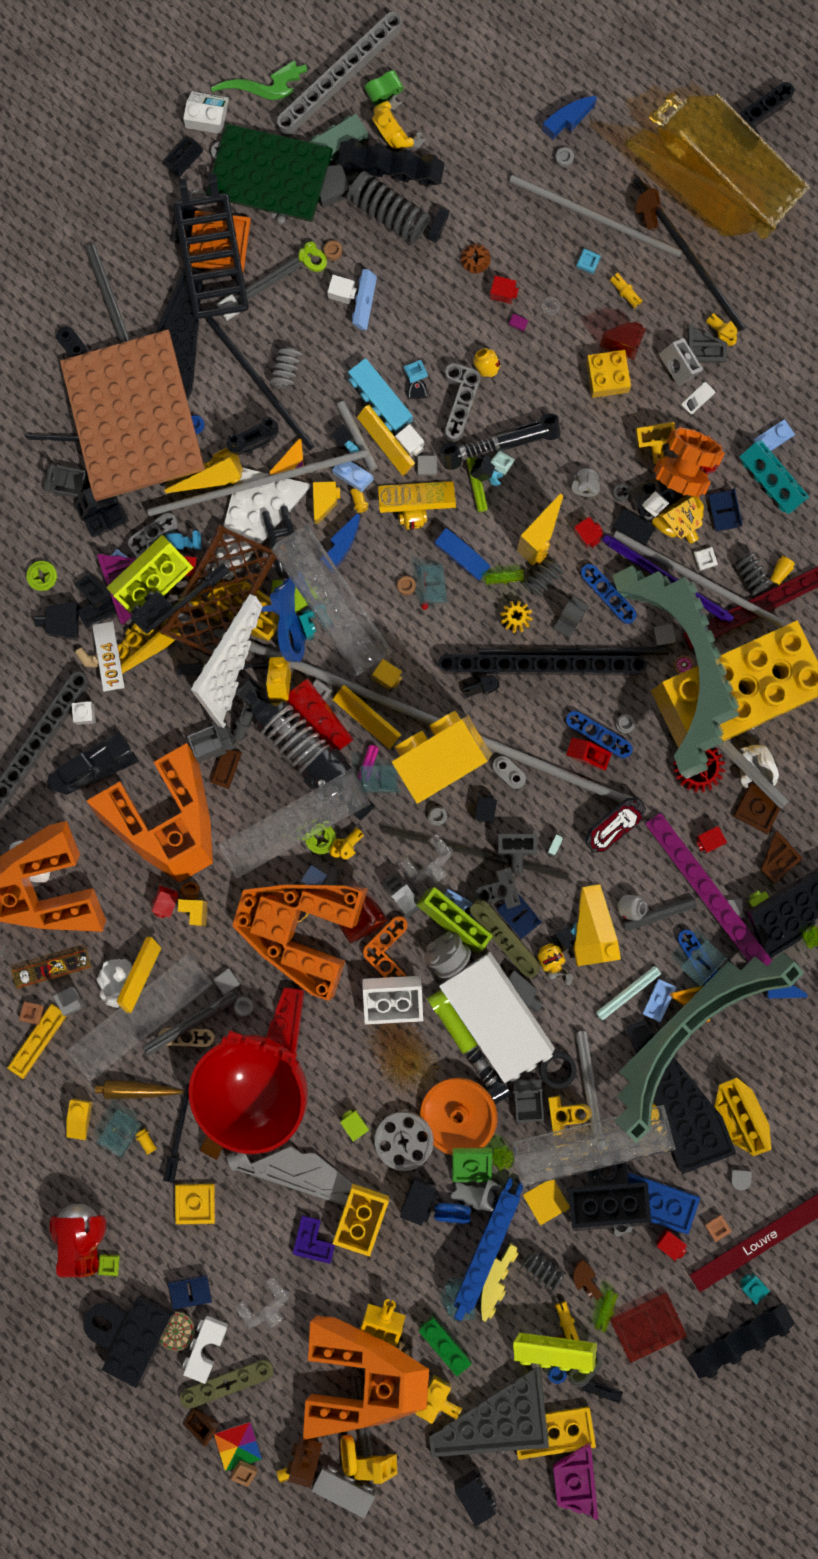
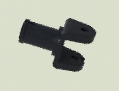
(485, 685)

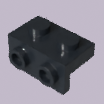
(150, 611)

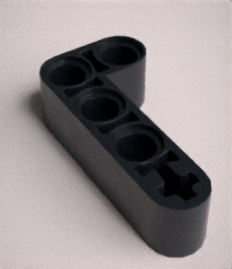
(764, 111)

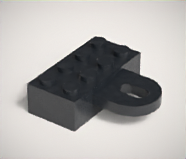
(610, 1202)
(132, 1338)

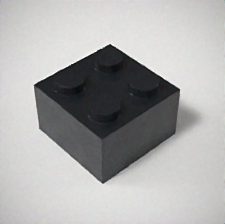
(418, 1200)
(475, 1498)

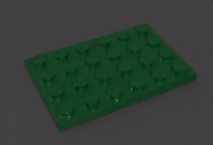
(271, 172)

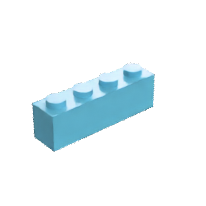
(380, 396)

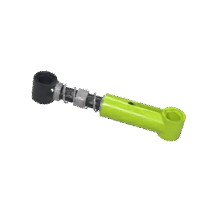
(468, 1045)

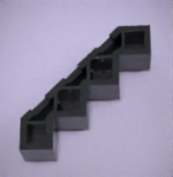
(381, 161)
(748, 1336)

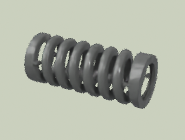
(353, 197)

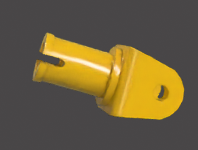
(725, 330)
(346, 845)

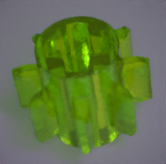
(508, 1157)

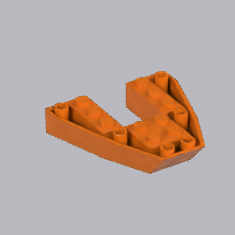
(181, 843)
(42, 853)
(268, 923)
(392, 1387)

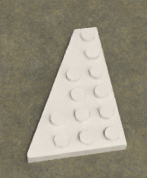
(246, 510)
(217, 681)

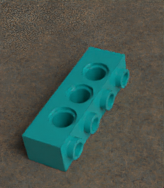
(772, 465)

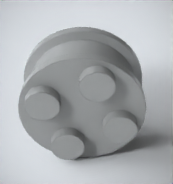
(447, 955)

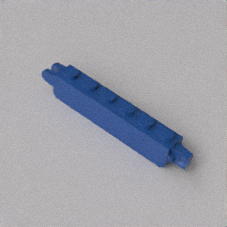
(486, 1250)

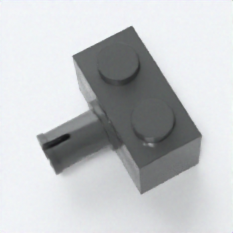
(517, 846)

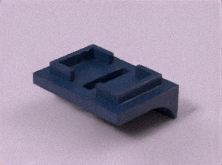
(723, 501)
(524, 924)
(180, 1293)

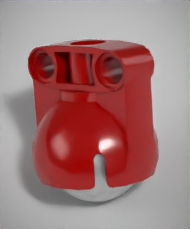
(77, 1235)

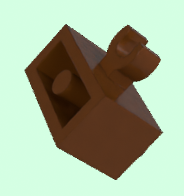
(305, 1461)

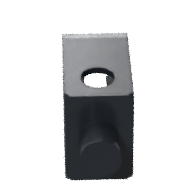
(61, 621)

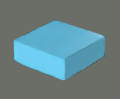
(588, 261)
(415, 371)

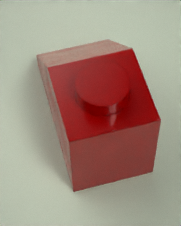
(588, 753)

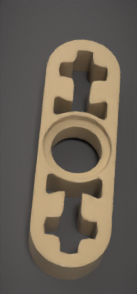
(201, 1032)

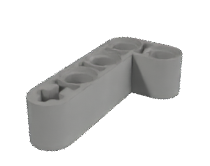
(460, 405)

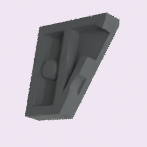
(706, 347)

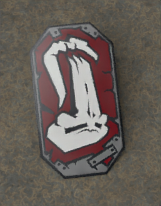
(615, 825)

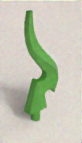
(276, 91)

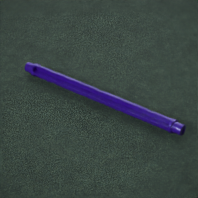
(652, 568)

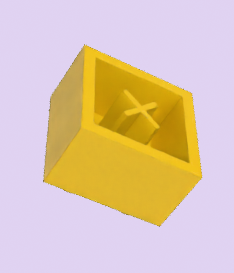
(608, 373)

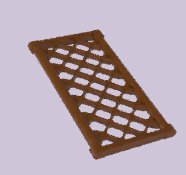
(220, 531)

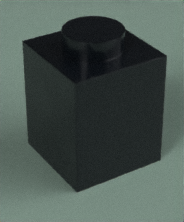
(485, 808)

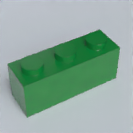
(445, 1345)

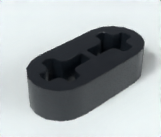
(438, 225)

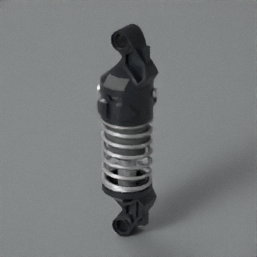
(316, 761)

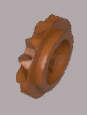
(469, 264)

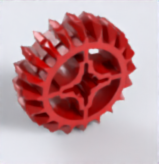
(703, 775)

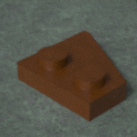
(779, 858)

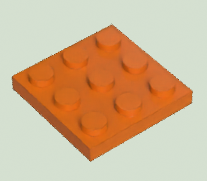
(242, 230)

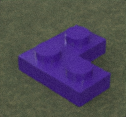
(307, 1243)

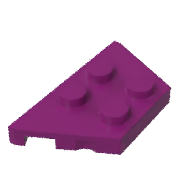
(112, 567)
(576, 1482)

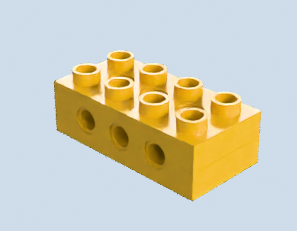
(752, 667)
(441, 760)

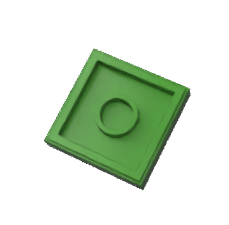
(471, 1164)

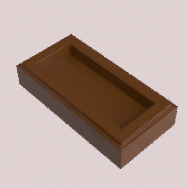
(226, 768)

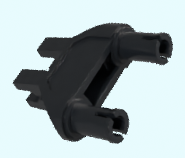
(253, 438)

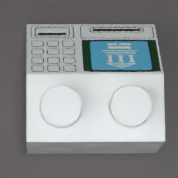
(205, 112)

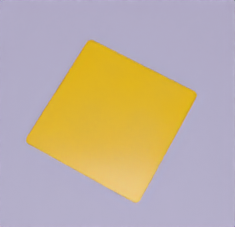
(546, 1201)

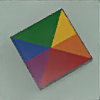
(238, 1444)

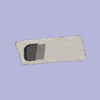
(698, 398)

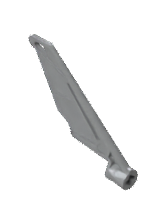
(297, 1171)

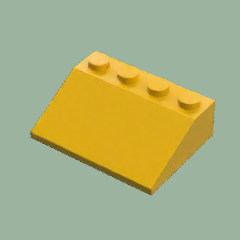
(536, 538)

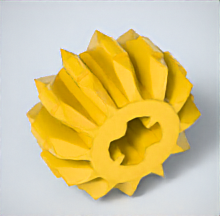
(519, 611)

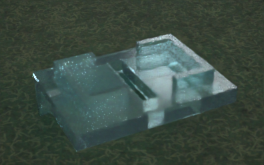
(431, 574)
(387, 778)
(710, 956)
(115, 1142)

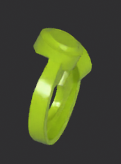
(310, 248)

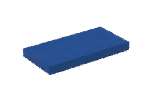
(669, 1205)

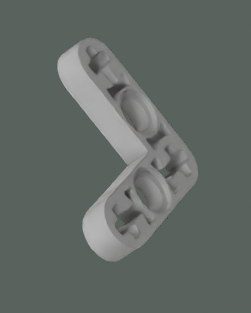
(143, 535)

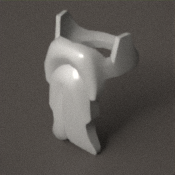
(586, 480)
(479, 1198)

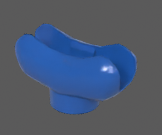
(452, 1213)

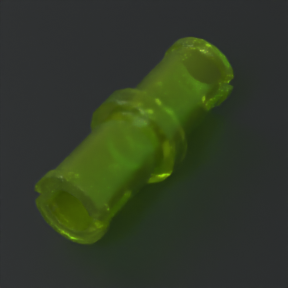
(504, 577)
(606, 1311)

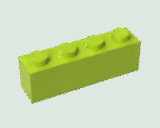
(454, 919)

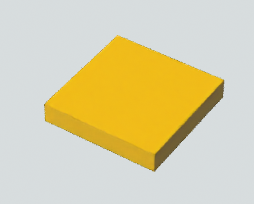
(195, 1203)

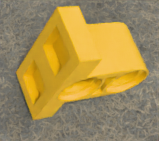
(571, 1113)
(376, 1468)

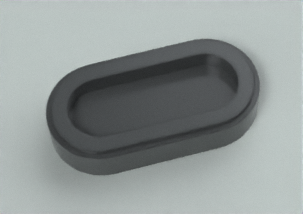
(581, 1379)

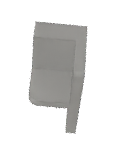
(69, 1001)

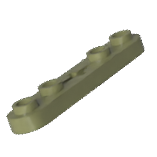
(512, 947)
(245, 1377)

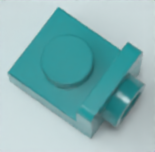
(308, 627)
(753, 1288)

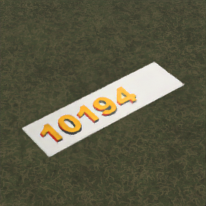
(108, 656)

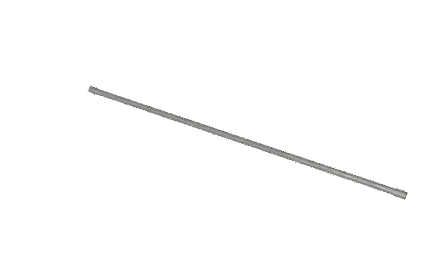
(420, 715)

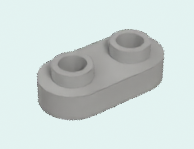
(509, 772)

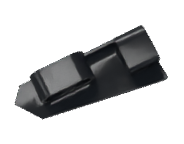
(91, 766)

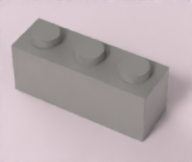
(344, 1491)

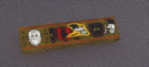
(51, 968)

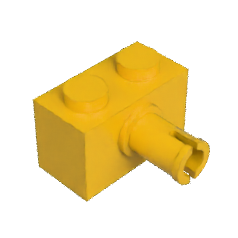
(655, 437)
(383, 1322)
(437, 1401)

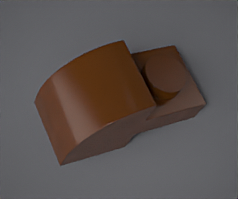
(647, 204)
(582, 1275)

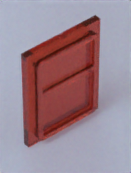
(648, 1327)

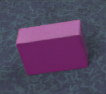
(518, 322)

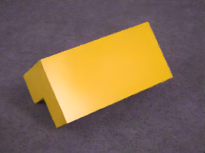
(197, 911)

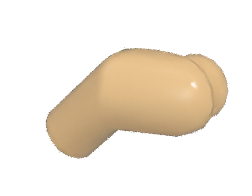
(87, 660)

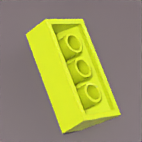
(153, 571)
(554, 1351)

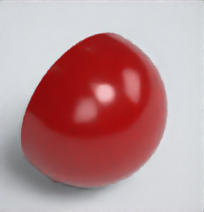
(248, 1093)

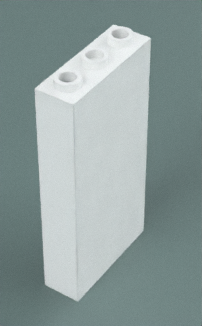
(497, 1018)

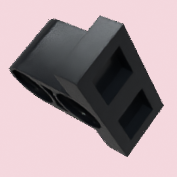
(87, 505)

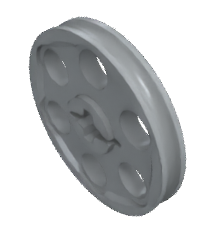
(409, 1133)

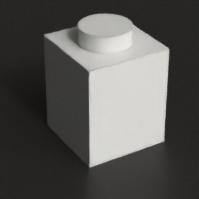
(342, 289)
(410, 441)
(83, 713)

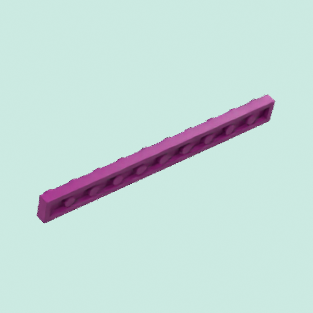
(706, 890)

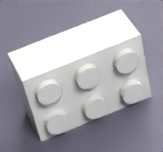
(392, 1000)

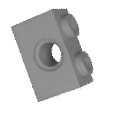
(680, 361)

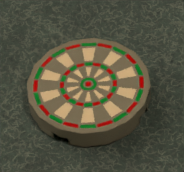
(180, 1332)

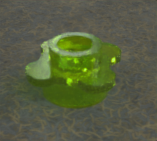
(811, 937)

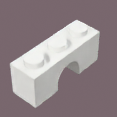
(211, 1332)

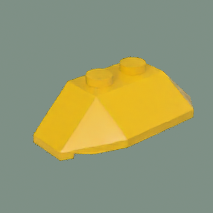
(267, 621)
(743, 1117)

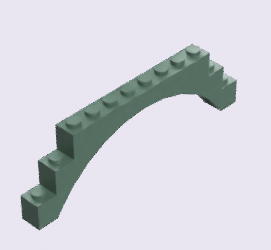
(715, 698)
(721, 991)

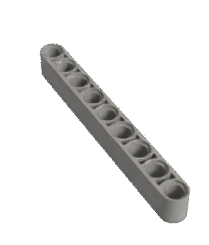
(342, 65)

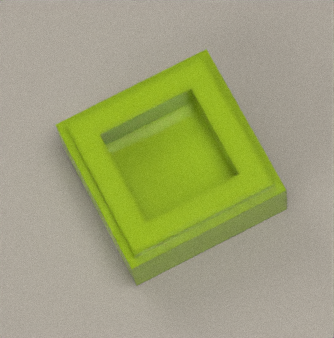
(109, 1265)

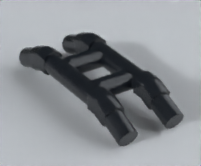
(273, 534)

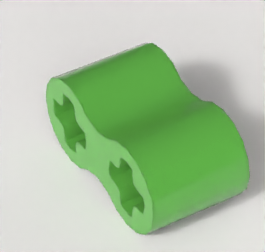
(383, 87)

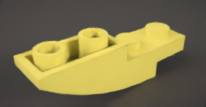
(493, 1289)

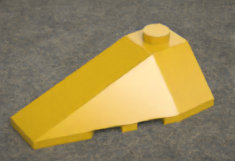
(219, 471)
(140, 646)
(595, 932)

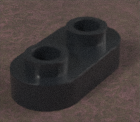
(71, 342)

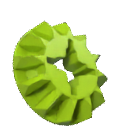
(33, 573)
(323, 848)

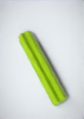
(477, 488)

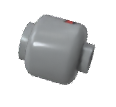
(632, 907)

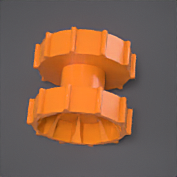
(684, 472)

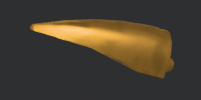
(134, 1090)

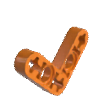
(381, 948)

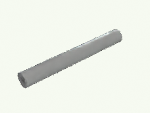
(357, 436)

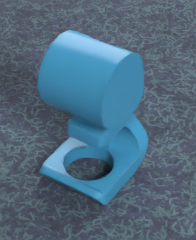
(180, 542)

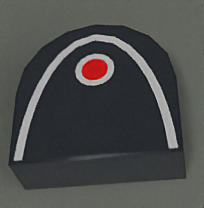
(417, 390)

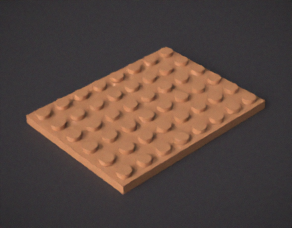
(132, 415)

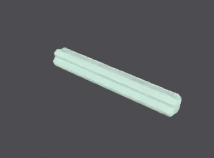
(628, 993)

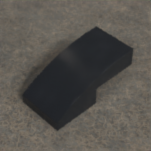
(107, 520)

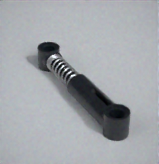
(545, 428)

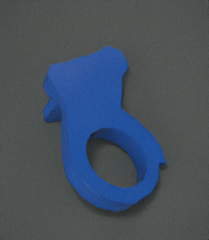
(284, 606)

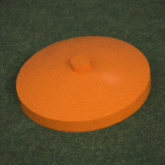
(459, 1114)

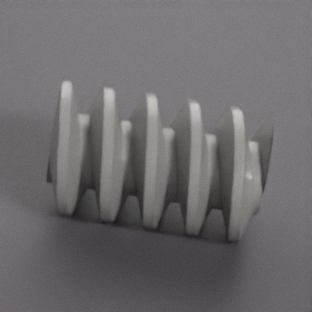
(284, 367)

